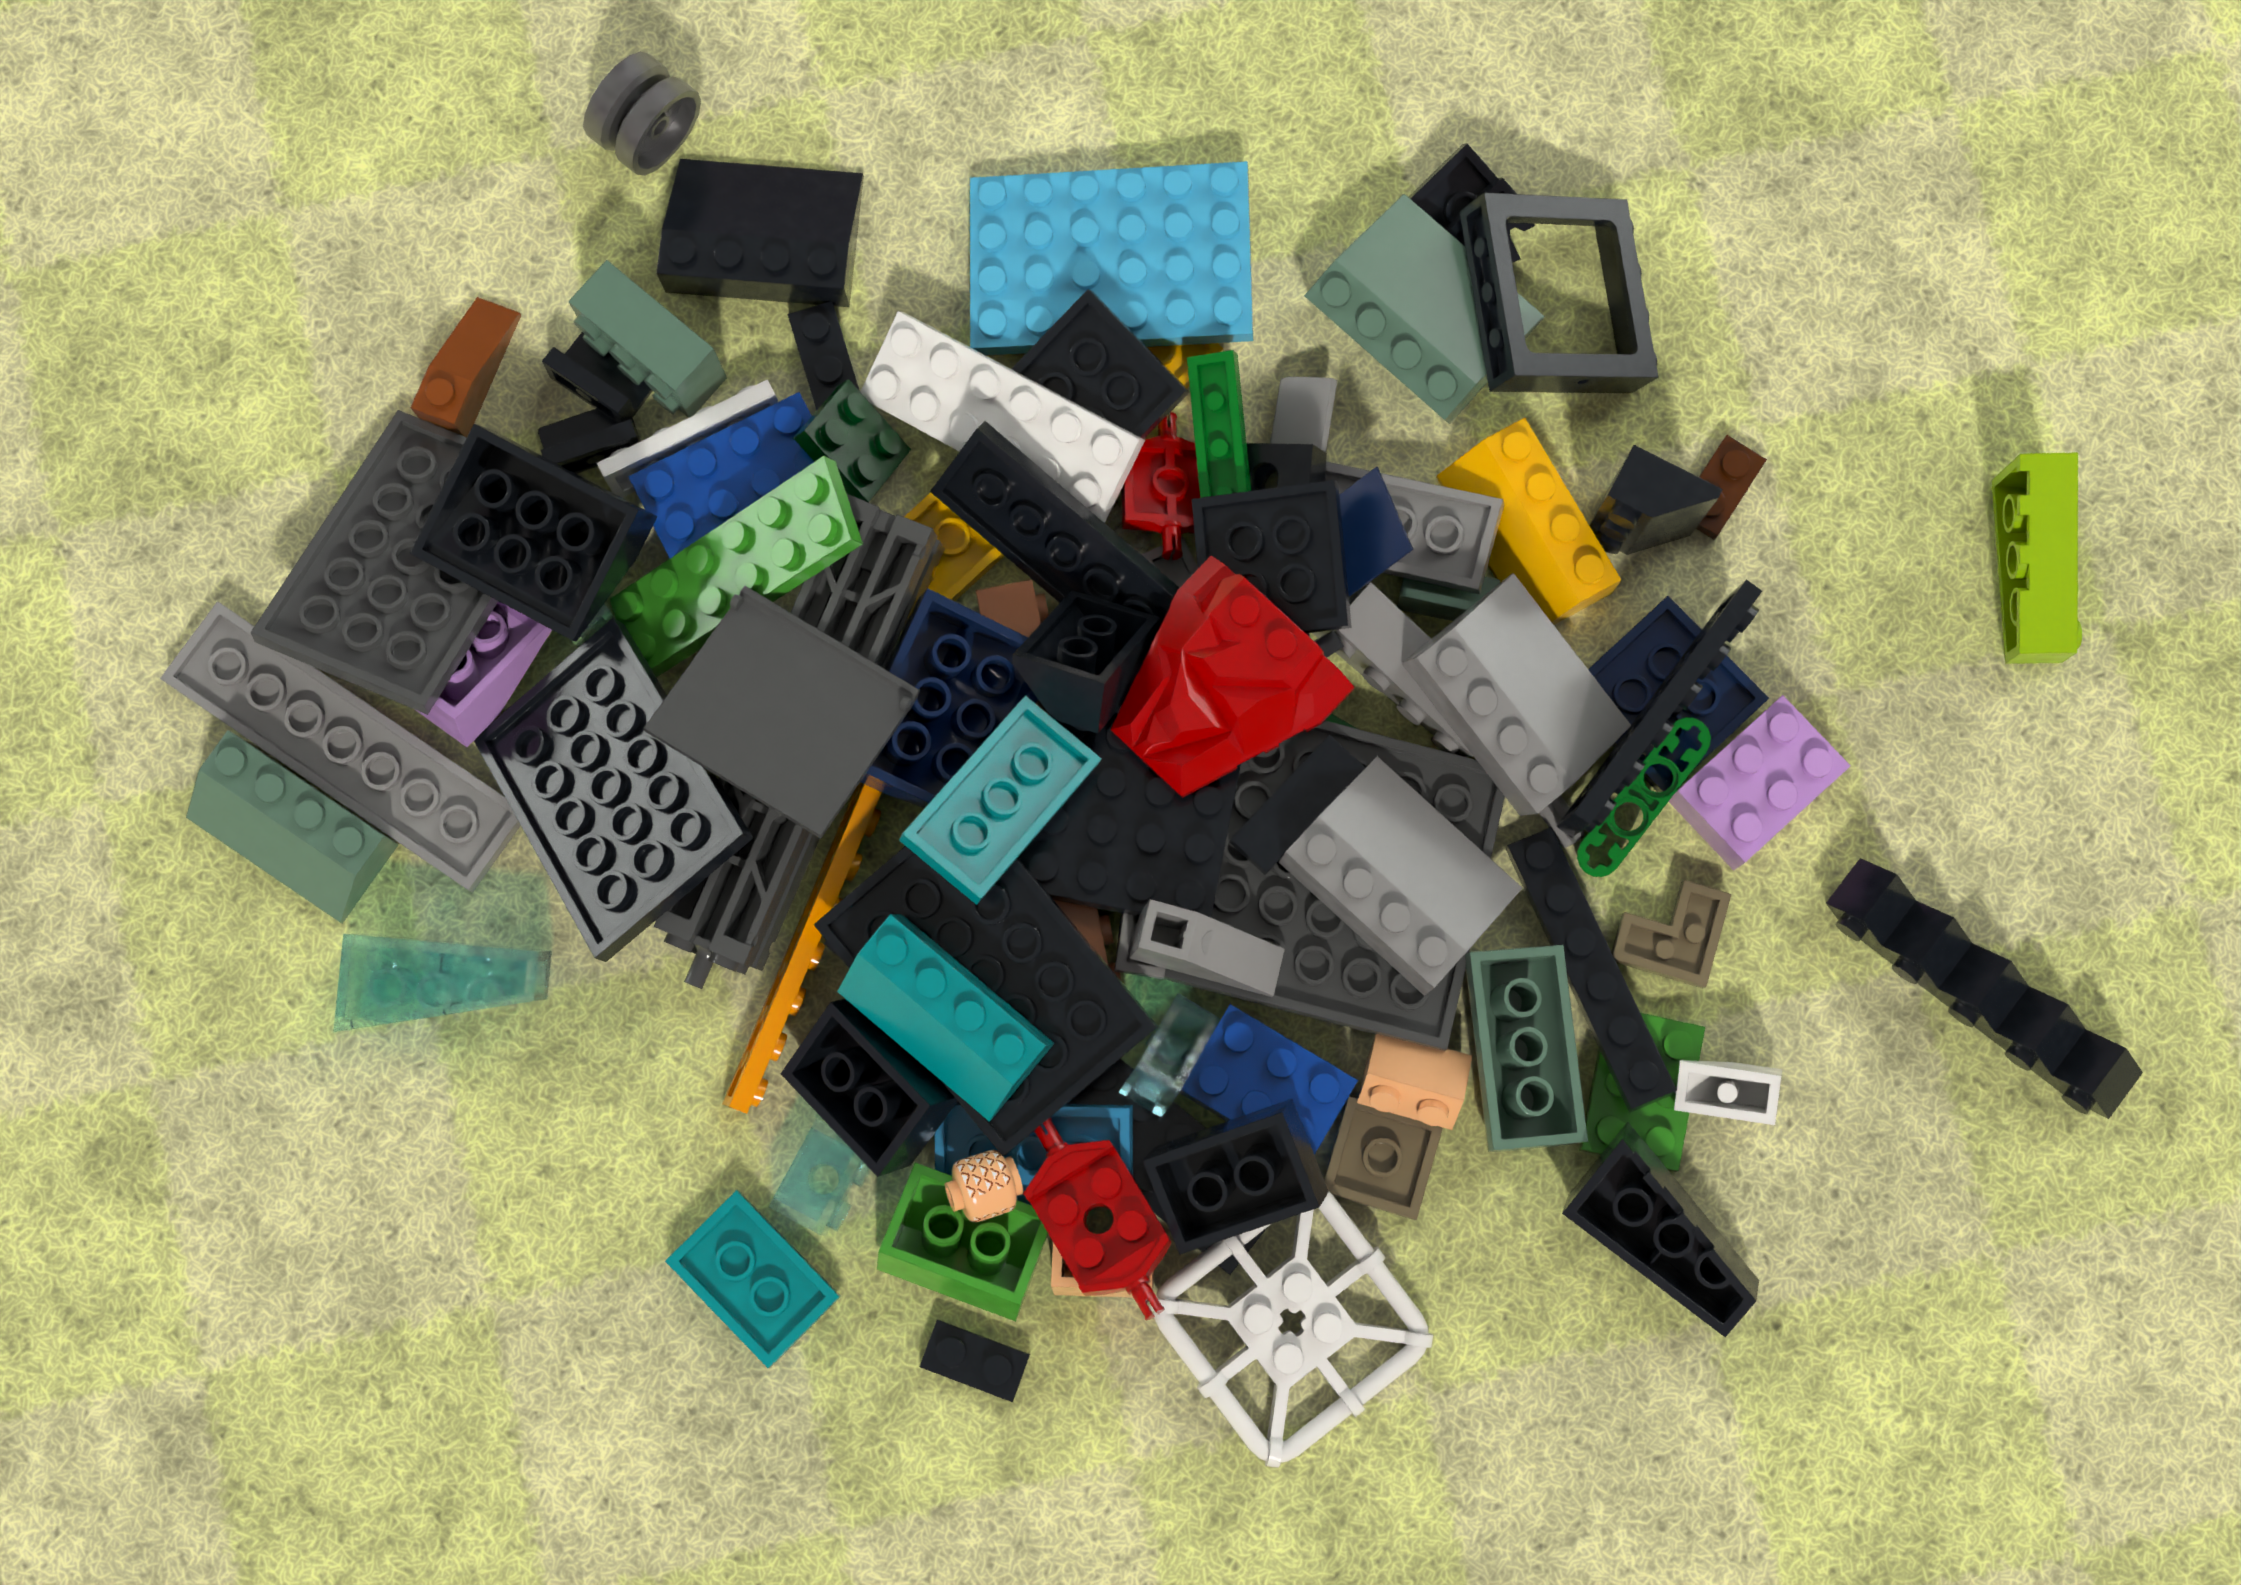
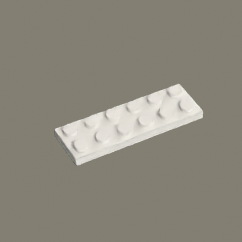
(954, 389)

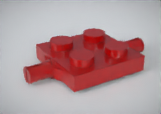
(1162, 488)

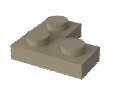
(1682, 948)

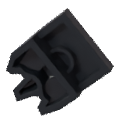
(1457, 185)

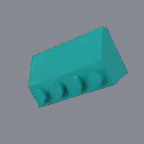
(943, 1015)

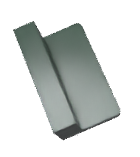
(1439, 600)

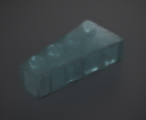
(424, 978)

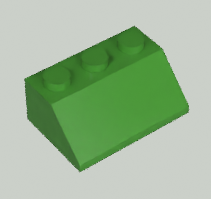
(964, 1259)

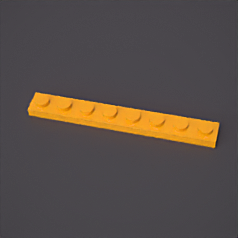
(803, 951)

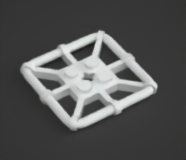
(1289, 1355)

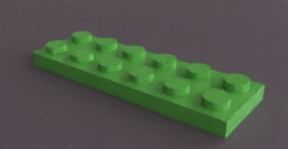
(764, 547)

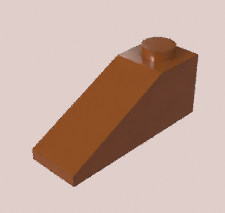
(465, 367)

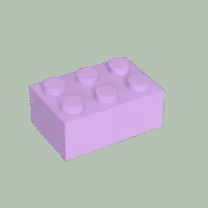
(1758, 783)

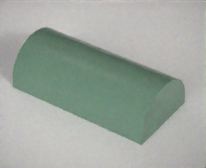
(1525, 1048)

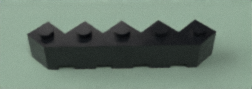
(1983, 990)

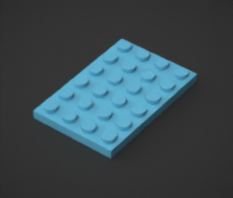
(1149, 241)

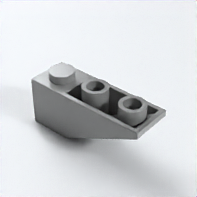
(1205, 948)

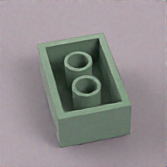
(646, 341)

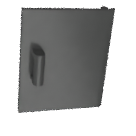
(782, 711)

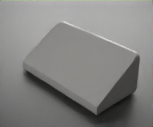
(1304, 411)

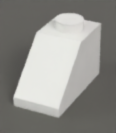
(1728, 1090)

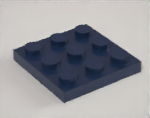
(1642, 662)

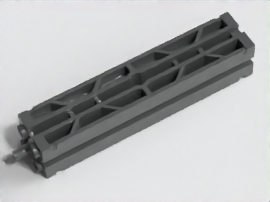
(865, 607)

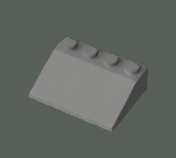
(1517, 696)
(1400, 875)

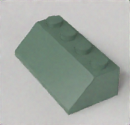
(287, 827)

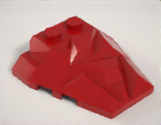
(1224, 682)

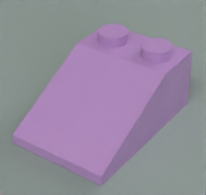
(488, 674)

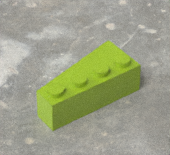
(2038, 556)

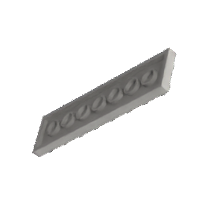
(345, 747)

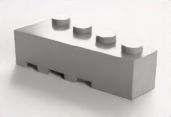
(1377, 647)

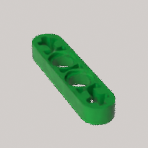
(1648, 800)

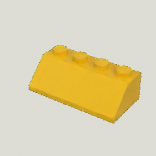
(1541, 526)

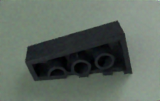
(1659, 1230)

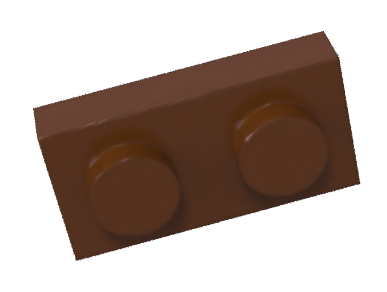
(1733, 470)

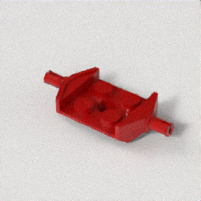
(1088, 1177)

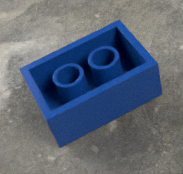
(1256, 1067)

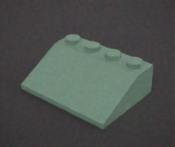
(1412, 306)

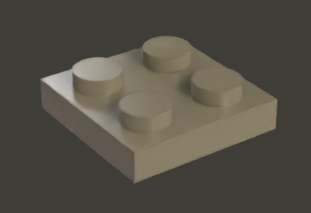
(1381, 1159)

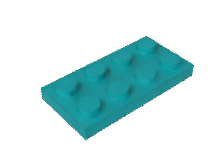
(1000, 800)

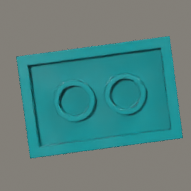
(753, 1279)

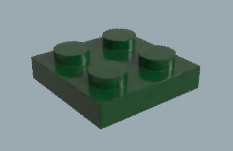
(856, 438)

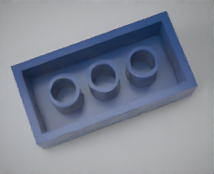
(723, 473)

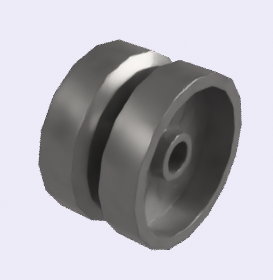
(641, 113)

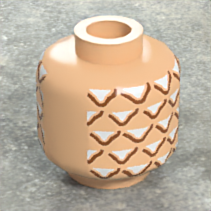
(984, 1185)

